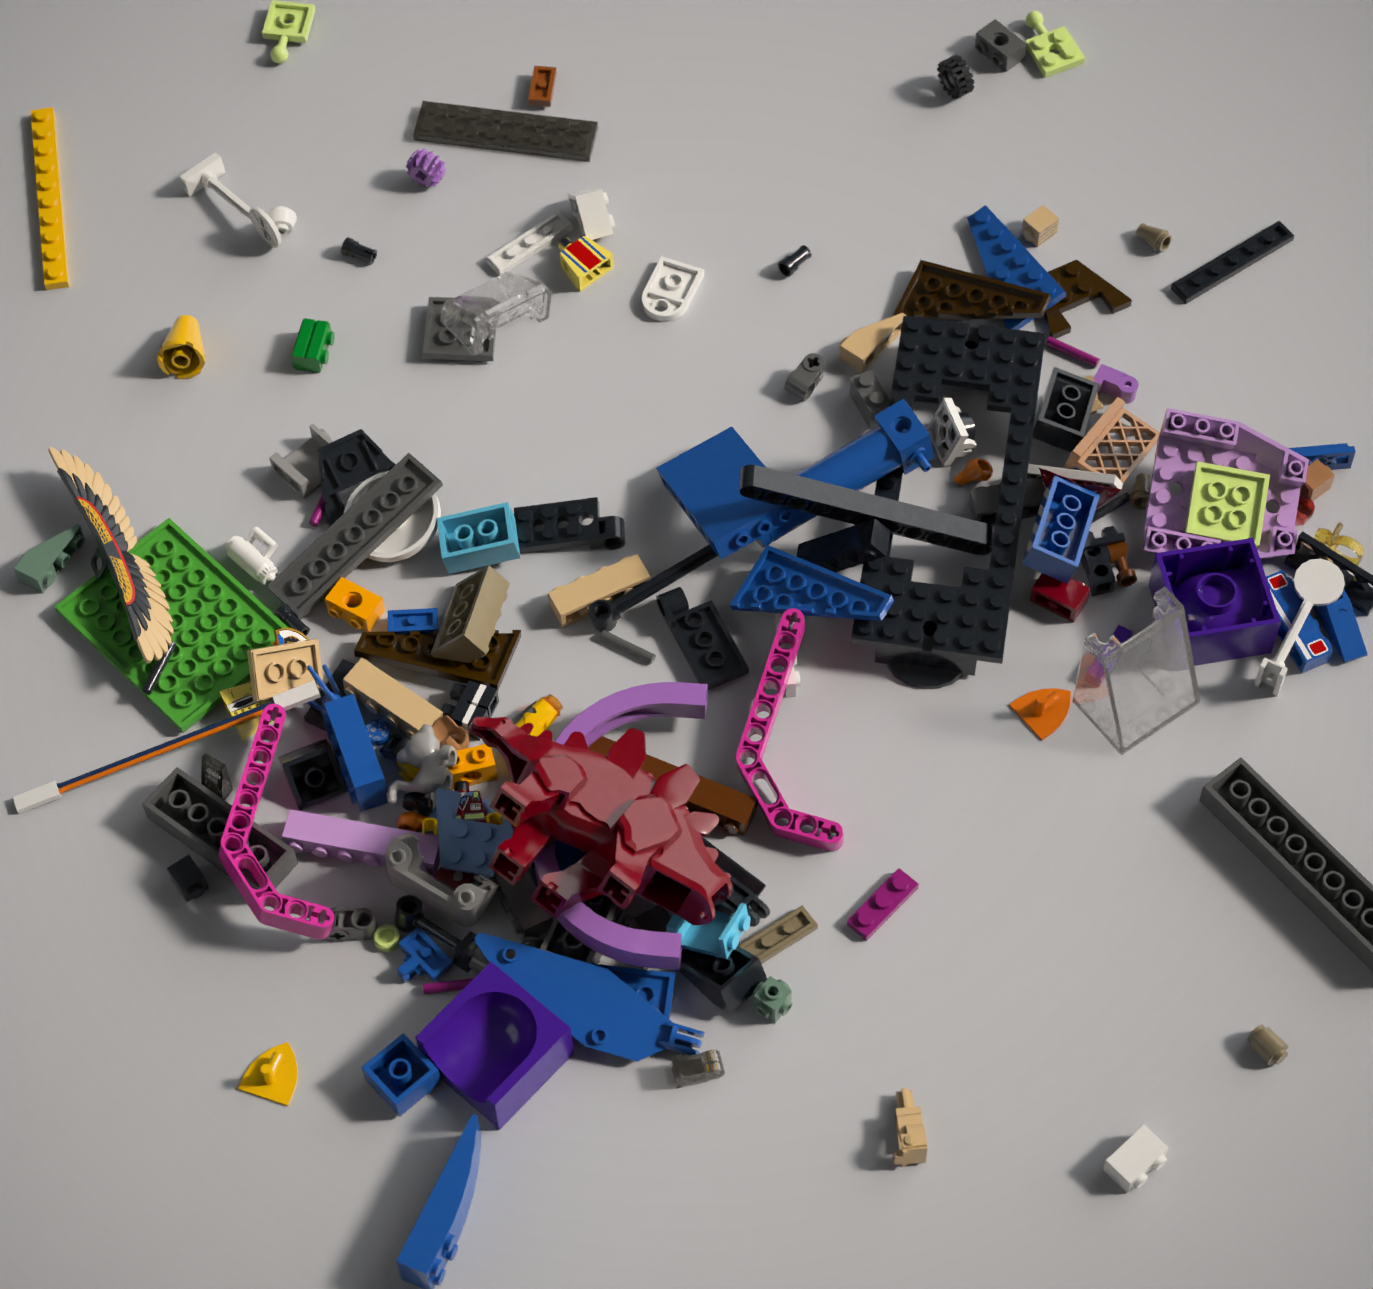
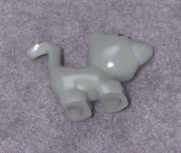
(425, 753)

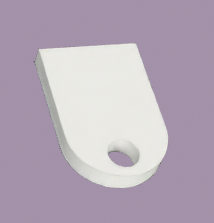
(671, 286)

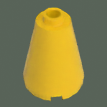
(182, 349)

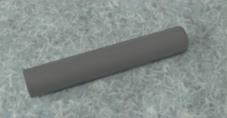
(627, 646)

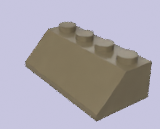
(471, 617)

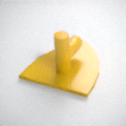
(272, 1075)

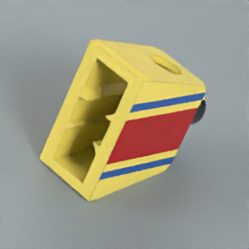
(584, 261)

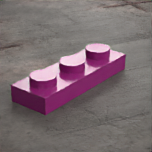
(882, 904)

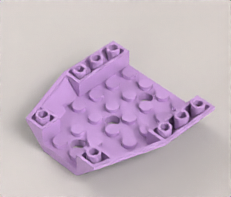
(1228, 443)

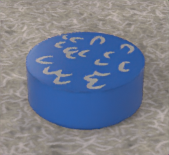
(378, 731)

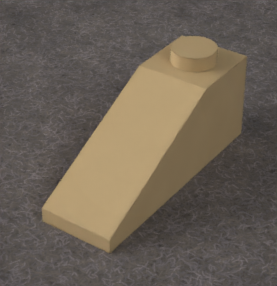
(869, 342)

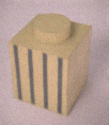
(1040, 226)

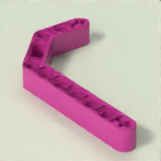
(764, 727)
(244, 858)

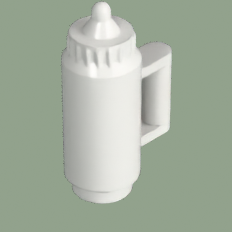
(251, 559)

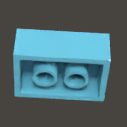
(478, 538)

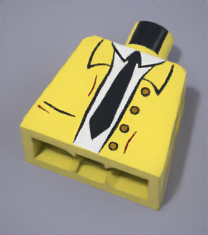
(238, 700)

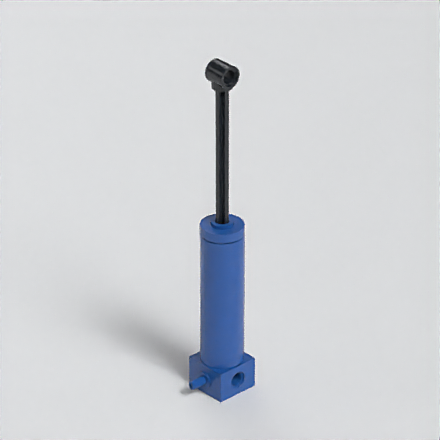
(894, 443)

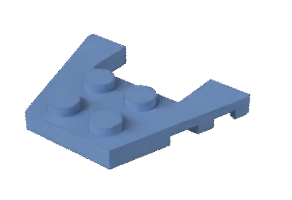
(466, 844)

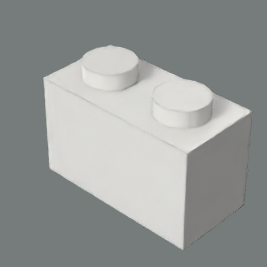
(1136, 1159)

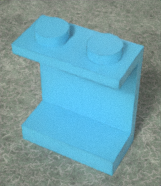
(714, 938)

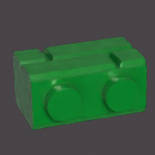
(312, 345)

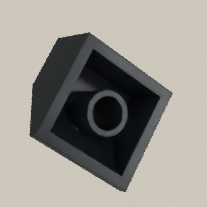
(312, 774)

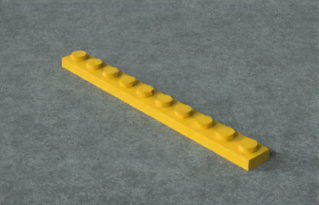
(49, 199)

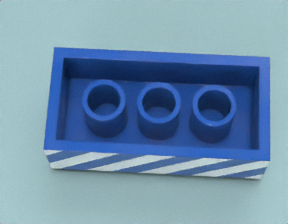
(1060, 529)

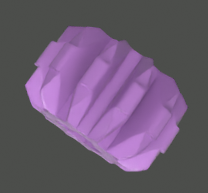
(425, 168)

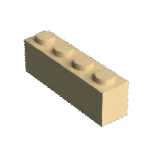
(572, 601)
(389, 698)

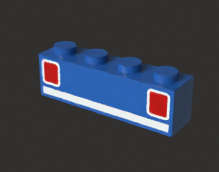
(1310, 646)

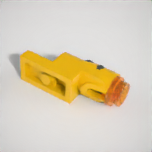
(540, 714)

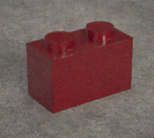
(1060, 598)

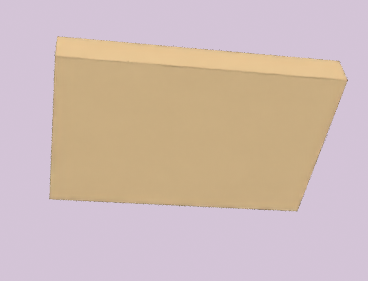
(282, 667)

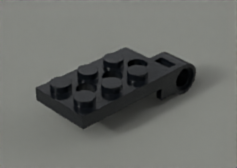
(601, 533)
(676, 613)

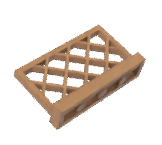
(1101, 431)

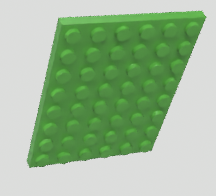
(211, 625)

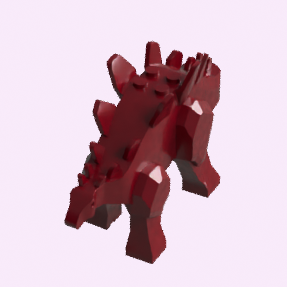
(604, 805)

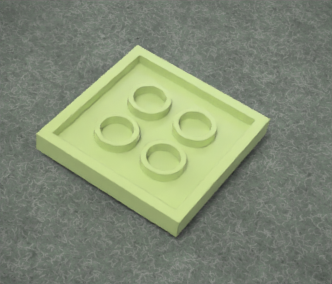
(1227, 503)

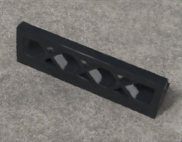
(1355, 586)

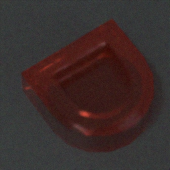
(1305, 509)

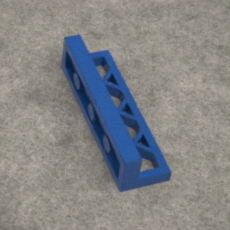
(1333, 455)

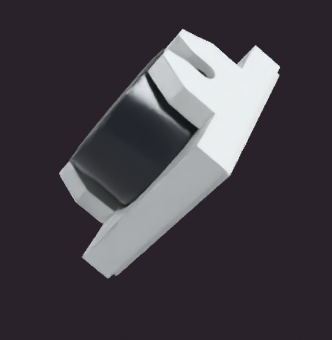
(951, 432)

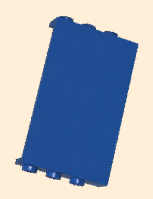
(707, 490)

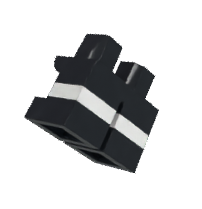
(473, 701)

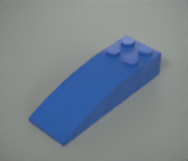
(444, 1214)

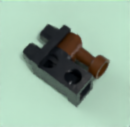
(1100, 555)

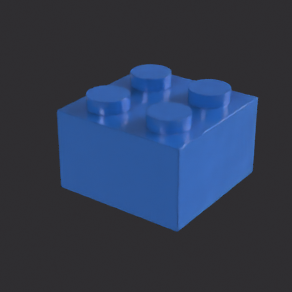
(401, 1074)

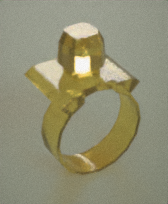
(1333, 540)

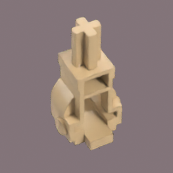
(909, 1131)

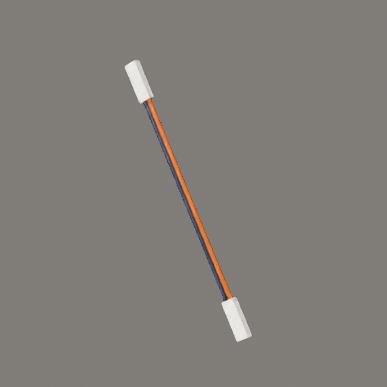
(51, 791)

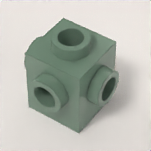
(772, 999)

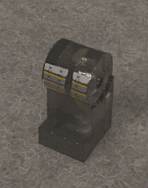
(697, 1068)

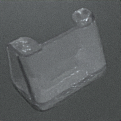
(492, 305)

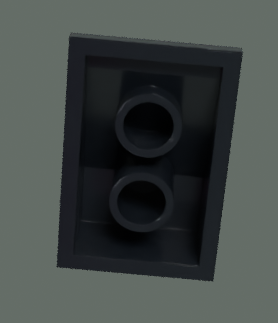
(1064, 410)
(723, 980)

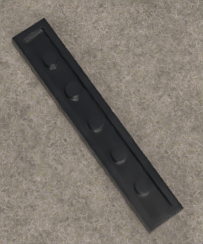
(1232, 262)

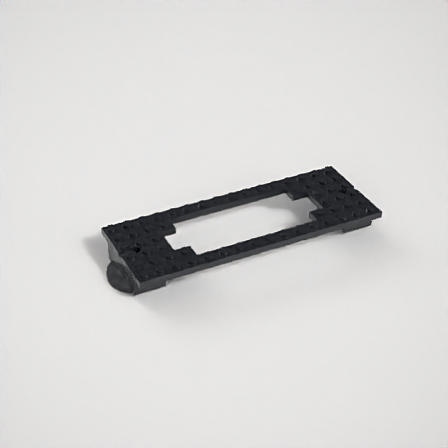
(940, 629)

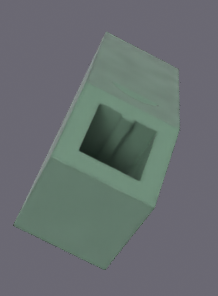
(44, 562)

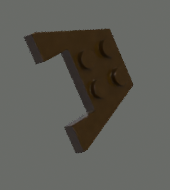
(1080, 287)

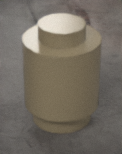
(1268, 1045)

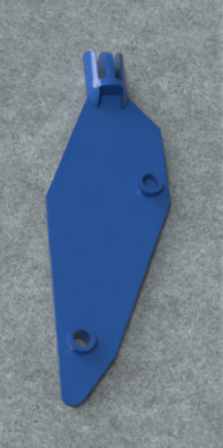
(591, 1001)

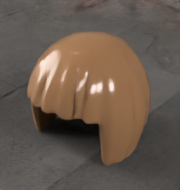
(450, 733)

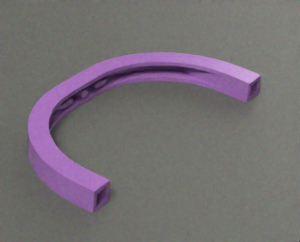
(636, 703)

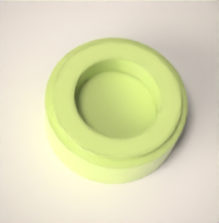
(386, 938)

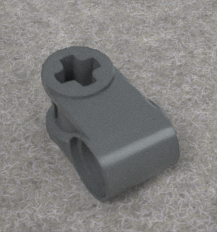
(806, 376)
(348, 927)

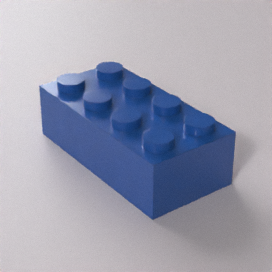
(355, 753)

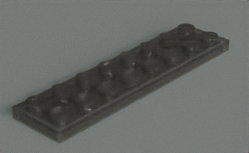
(505, 131)

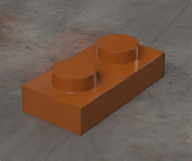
(542, 86)

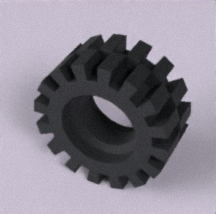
(955, 76)

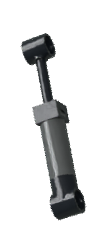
(466, 952)

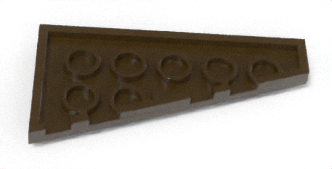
(955, 294)
(414, 653)

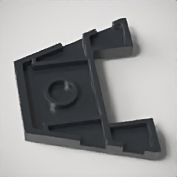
(347, 464)

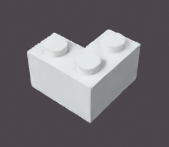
(591, 211)

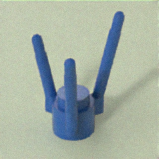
(329, 695)

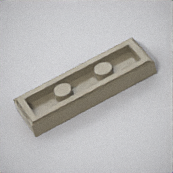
(780, 934)

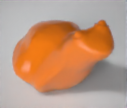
(976, 469)
(410, 821)

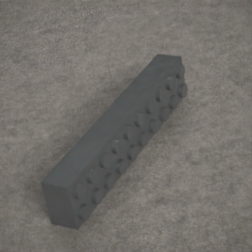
(1295, 854)

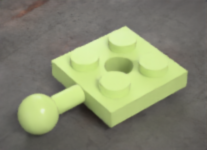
(277, 29)
(1057, 39)

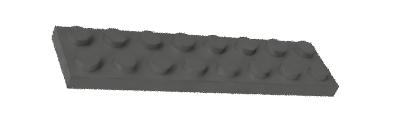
(355, 535)

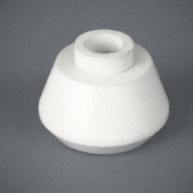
(283, 218)

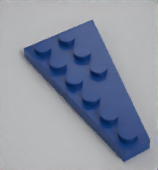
(1010, 261)
(788, 582)

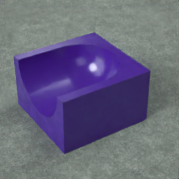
(1223, 599)
(496, 1045)

